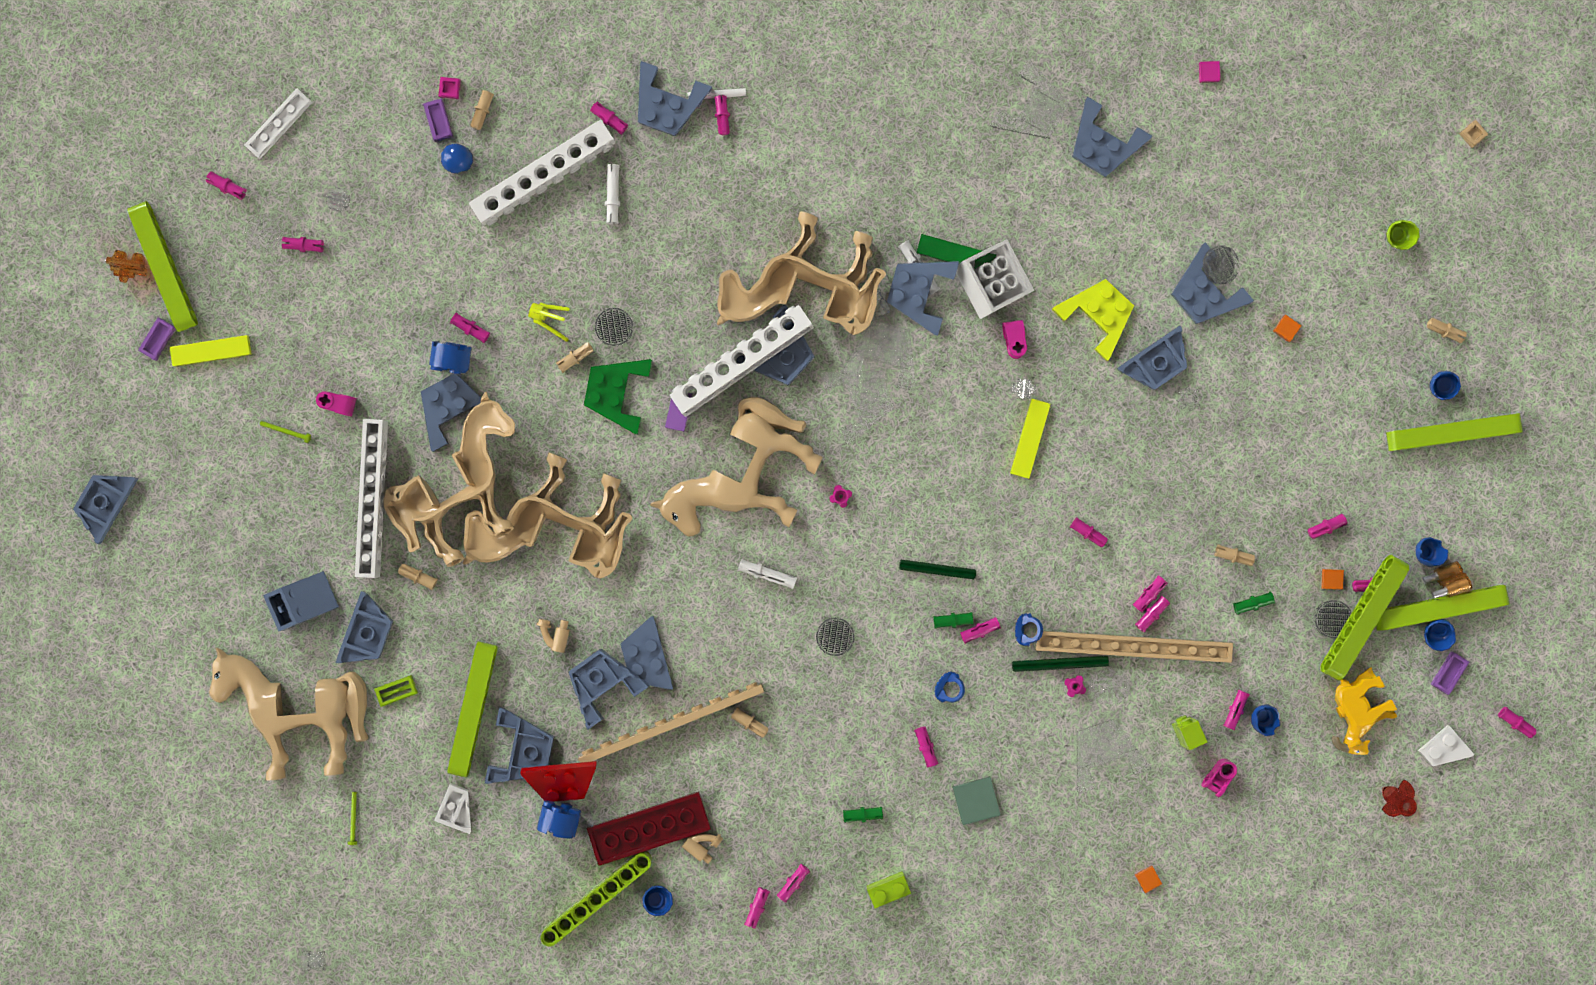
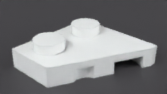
(1445, 748)
(455, 809)

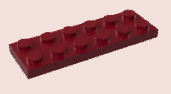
(648, 828)

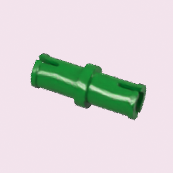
(1254, 603)
(953, 620)
(862, 814)

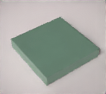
(976, 800)

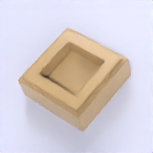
(1473, 133)

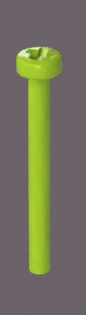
(307, 437)
(353, 820)

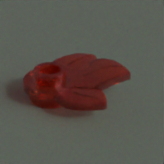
(1397, 798)

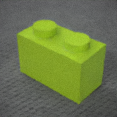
(1189, 732)
(888, 889)

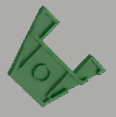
(607, 391)

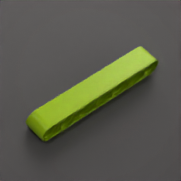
(162, 266)
(1454, 432)
(1443, 607)
(1364, 617)
(472, 709)
(591, 906)

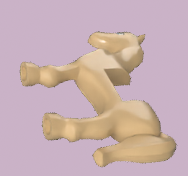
(780, 277)
(728, 494)
(419, 502)
(529, 515)
(264, 700)

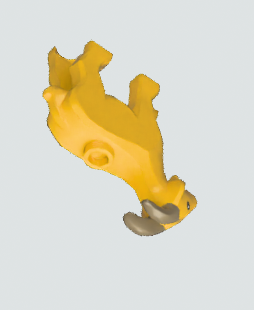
(1357, 711)

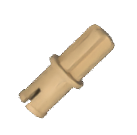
(481, 110)
(1446, 330)
(574, 357)
(1234, 555)
(417, 576)
(750, 723)

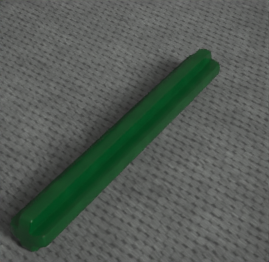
(1060, 663)

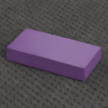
(438, 120)
(157, 339)
(675, 418)
(1450, 673)

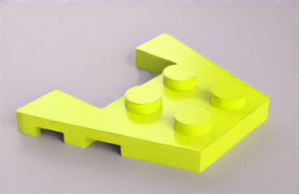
(1105, 307)

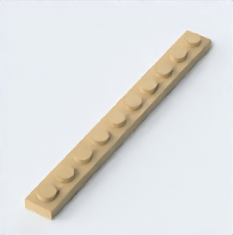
(1135, 646)
(679, 719)

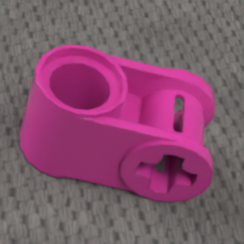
(1015, 335)
(338, 403)
(1221, 779)

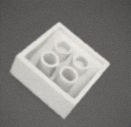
(996, 282)

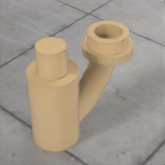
(560, 638)
(697, 850)

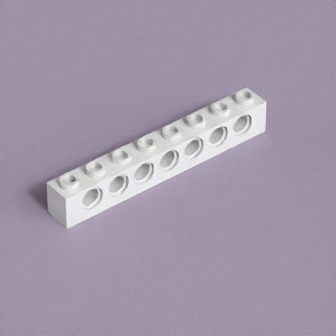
(531, 173)
(752, 360)
(371, 498)

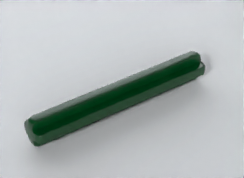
(937, 569)

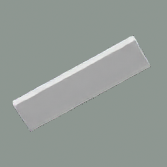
(278, 123)

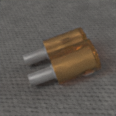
(1451, 578)

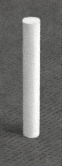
(728, 92)

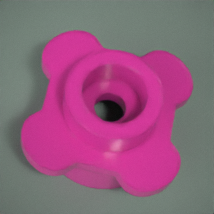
(841, 501)
(1071, 682)

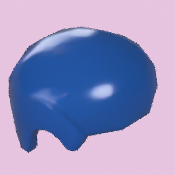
(456, 158)
(1445, 385)
(1431, 552)
(1440, 635)
(1265, 719)
(657, 900)

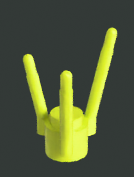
(540, 312)

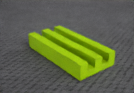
(412, 685)

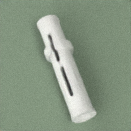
(612, 193)
(912, 257)
(760, 571)

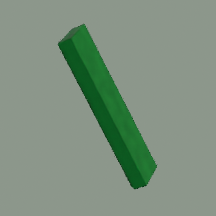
(950, 251)

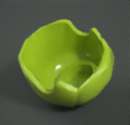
(1402, 234)

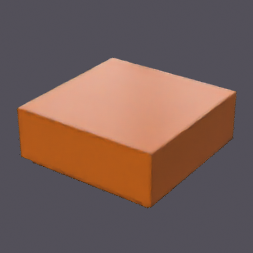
(1287, 328)
(1332, 579)
(1148, 879)

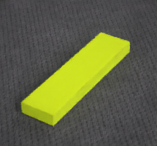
(210, 350)
(1030, 438)

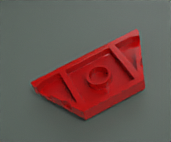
(560, 781)

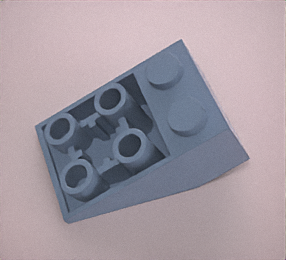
(301, 601)

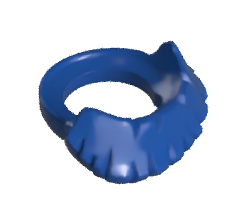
(1022, 638)
(939, 691)

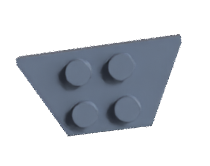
(1158, 361)
(102, 503)
(366, 632)
(645, 655)

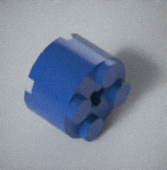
(450, 356)
(559, 820)

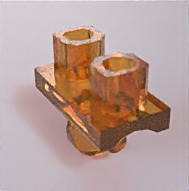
(126, 268)

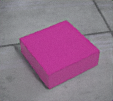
(1209, 71)
(449, 88)

